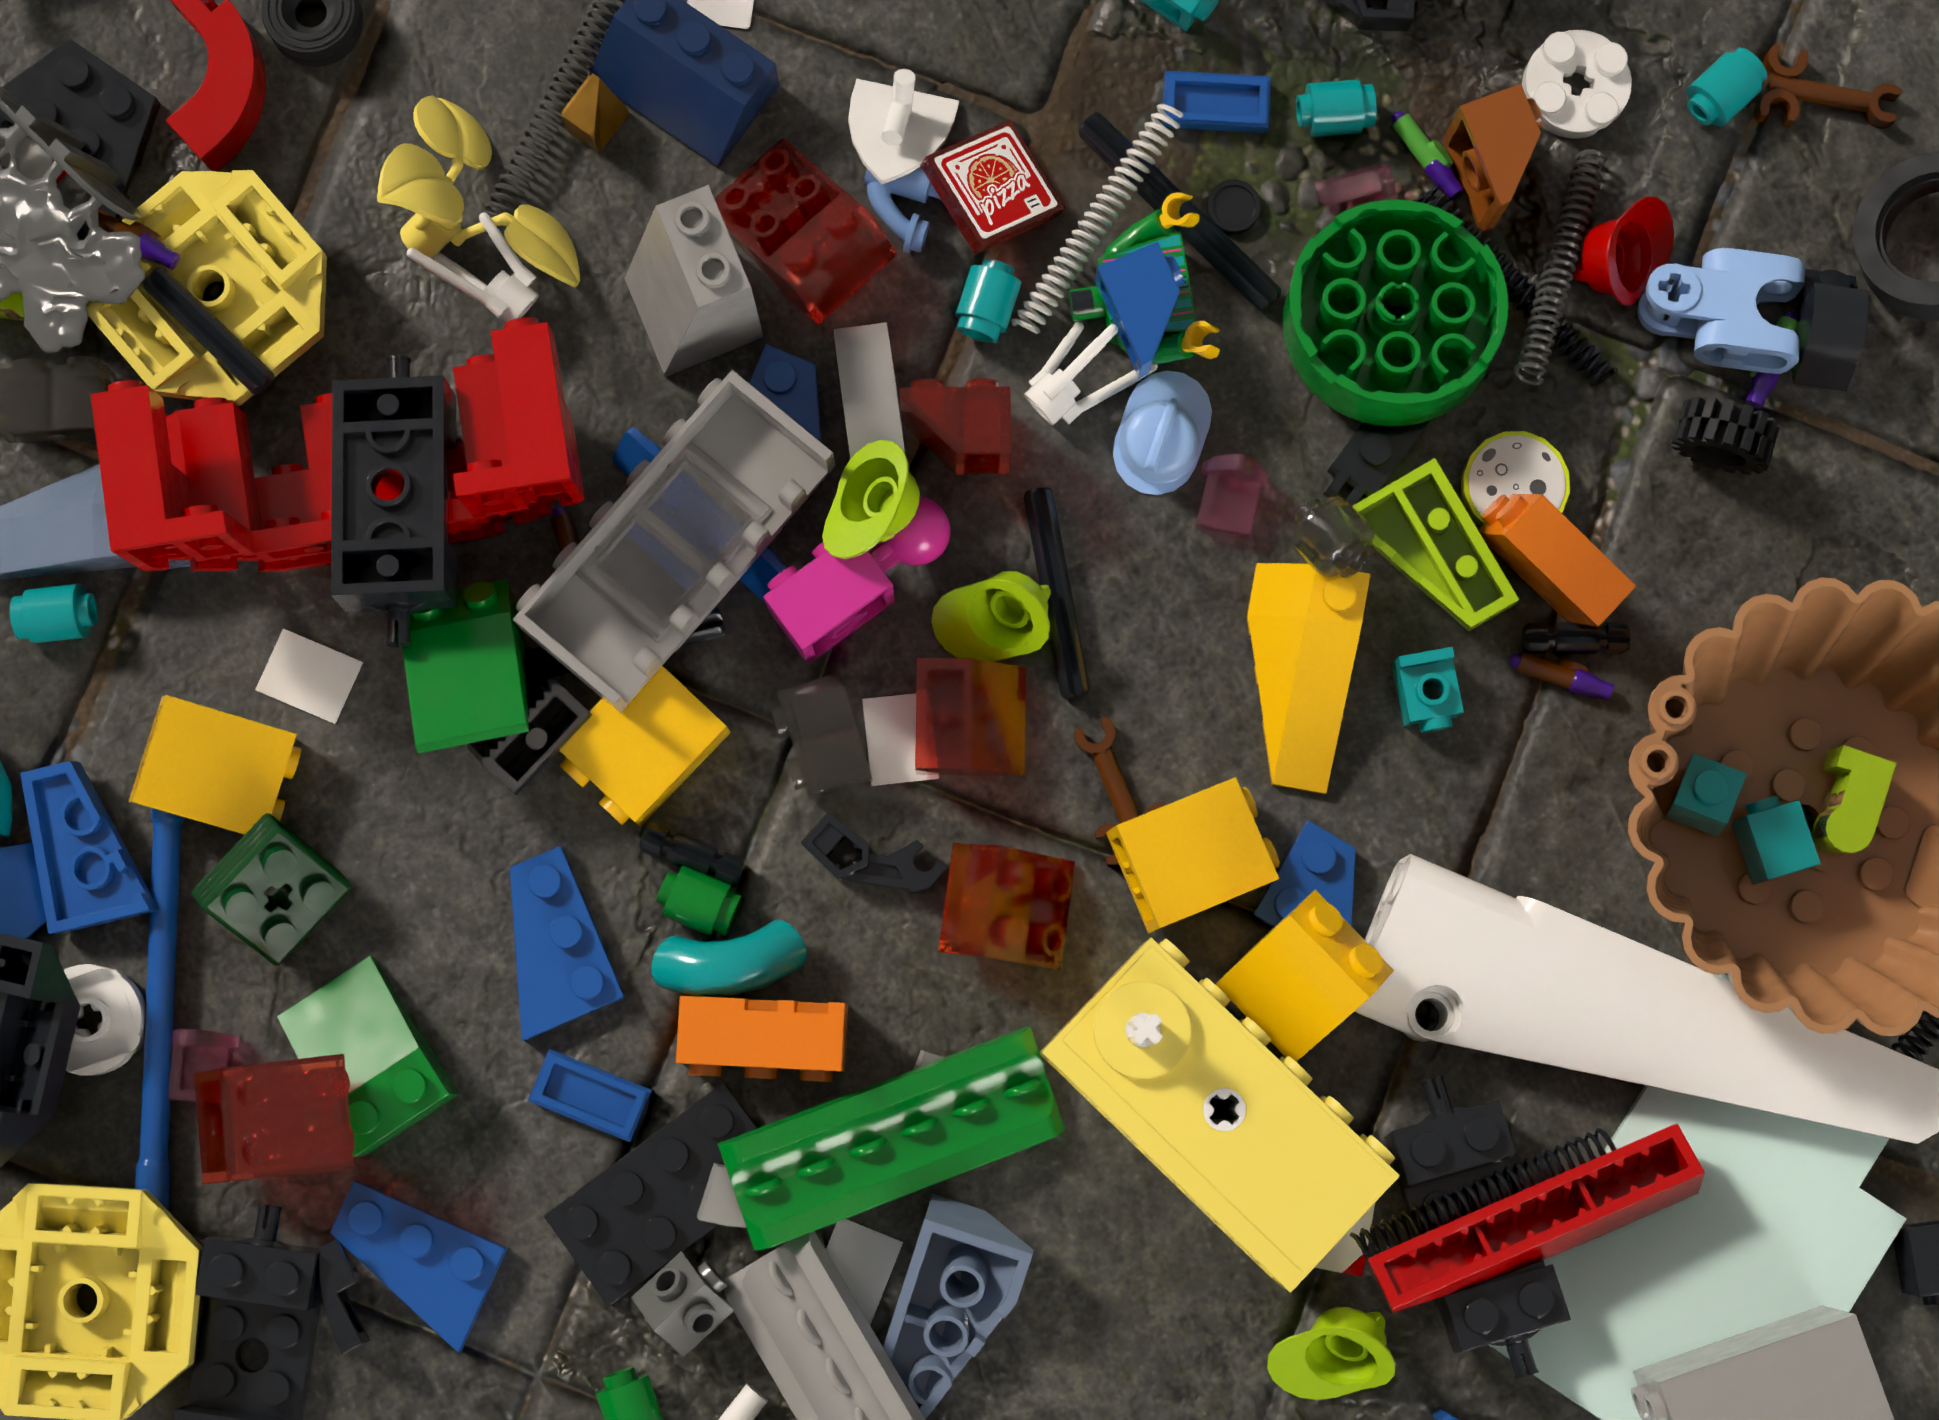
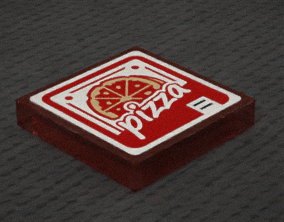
(992, 186)

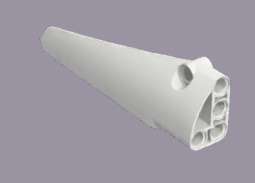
(1590, 1001)

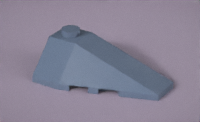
(57, 530)
(953, 1296)

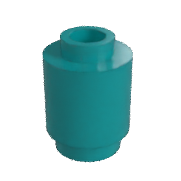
(1726, 87)
(1336, 108)
(987, 301)
(53, 613)

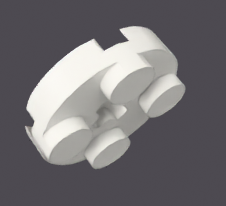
(1599, 62)
(122, 1019)

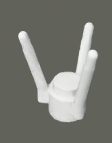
(505, 295)
(1055, 393)

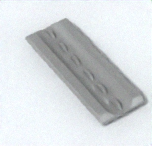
(816, 1337)

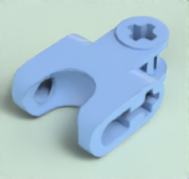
(1721, 311)

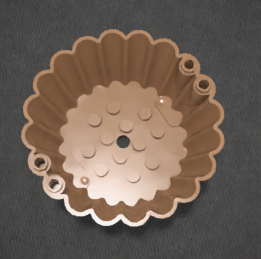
(1771, 702)

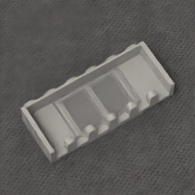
(674, 540)

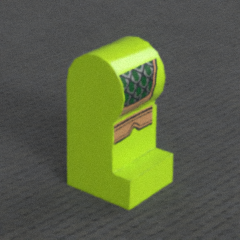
(1854, 800)

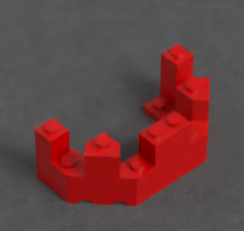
(191, 492)

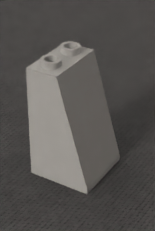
(691, 284)
(1784, 1370)

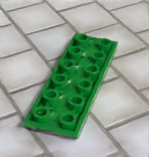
(891, 1139)

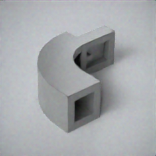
(868, 385)

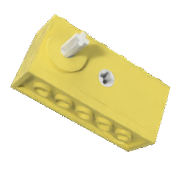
(1282, 1167)

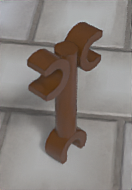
(1786, 89)
(1112, 779)

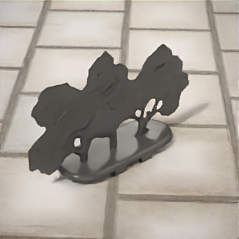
(40, 234)

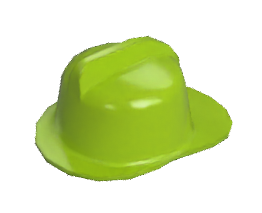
(871, 500)
(993, 618)
(1335, 1357)

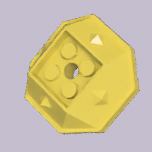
(272, 274)
(145, 1314)

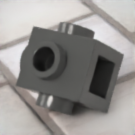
(684, 1302)

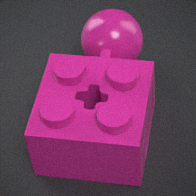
(840, 595)

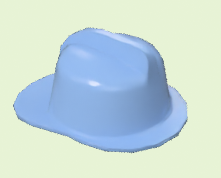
(1162, 432)

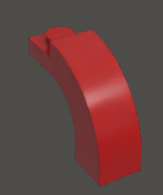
(232, 96)

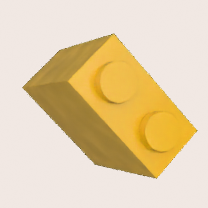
(645, 749)
(213, 766)
(1194, 854)
(1305, 976)

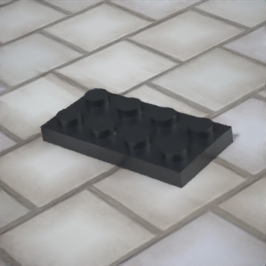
(649, 1200)

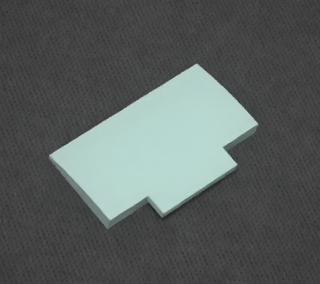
(1758, 1243)

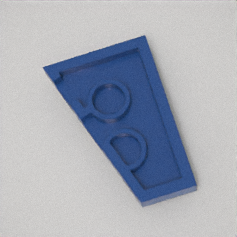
(79, 853)
(557, 947)
(420, 1257)

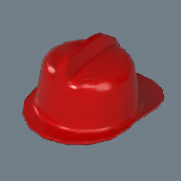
(1627, 250)

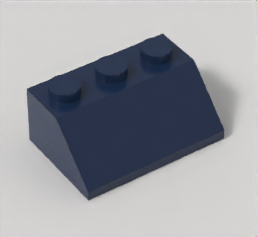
(685, 74)

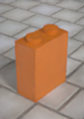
(1554, 558)

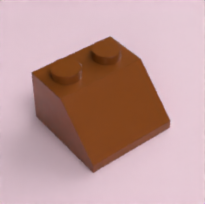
(1491, 148)

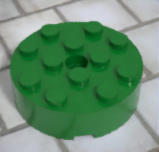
(1362, 355)

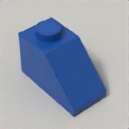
(1141, 299)

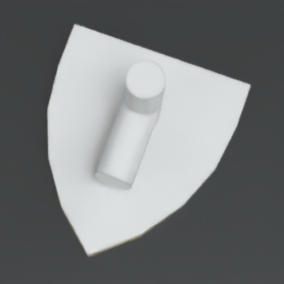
(897, 126)

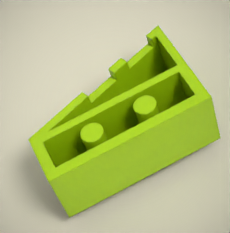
(1437, 546)

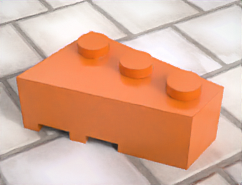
(762, 1037)

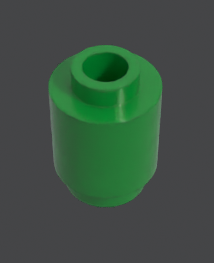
(698, 901)
(628, 1397)

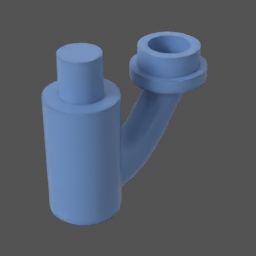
(912, 186)

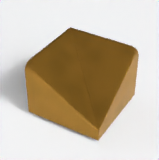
(594, 114)

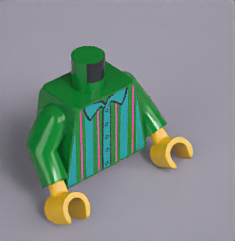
(1183, 332)

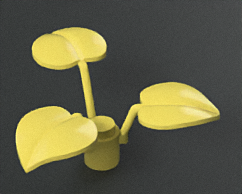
(418, 183)

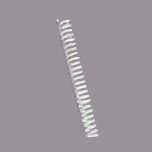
(1090, 223)

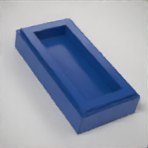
(1218, 101)
(590, 1095)

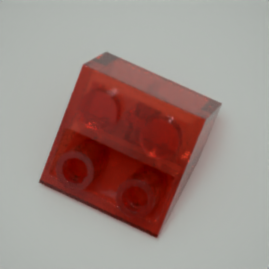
(961, 424)
(970, 717)
(1006, 905)

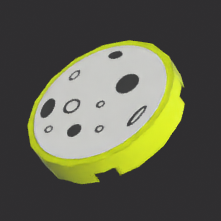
(1513, 465)

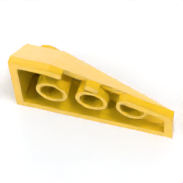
(1304, 659)

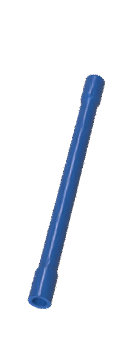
(153, 1162)

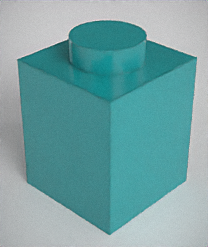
(1706, 795)
(1775, 840)

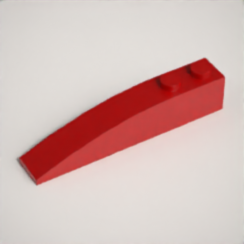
(1541, 1220)

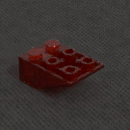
(803, 230)
(274, 1119)

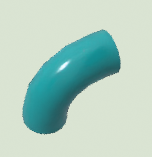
(729, 965)

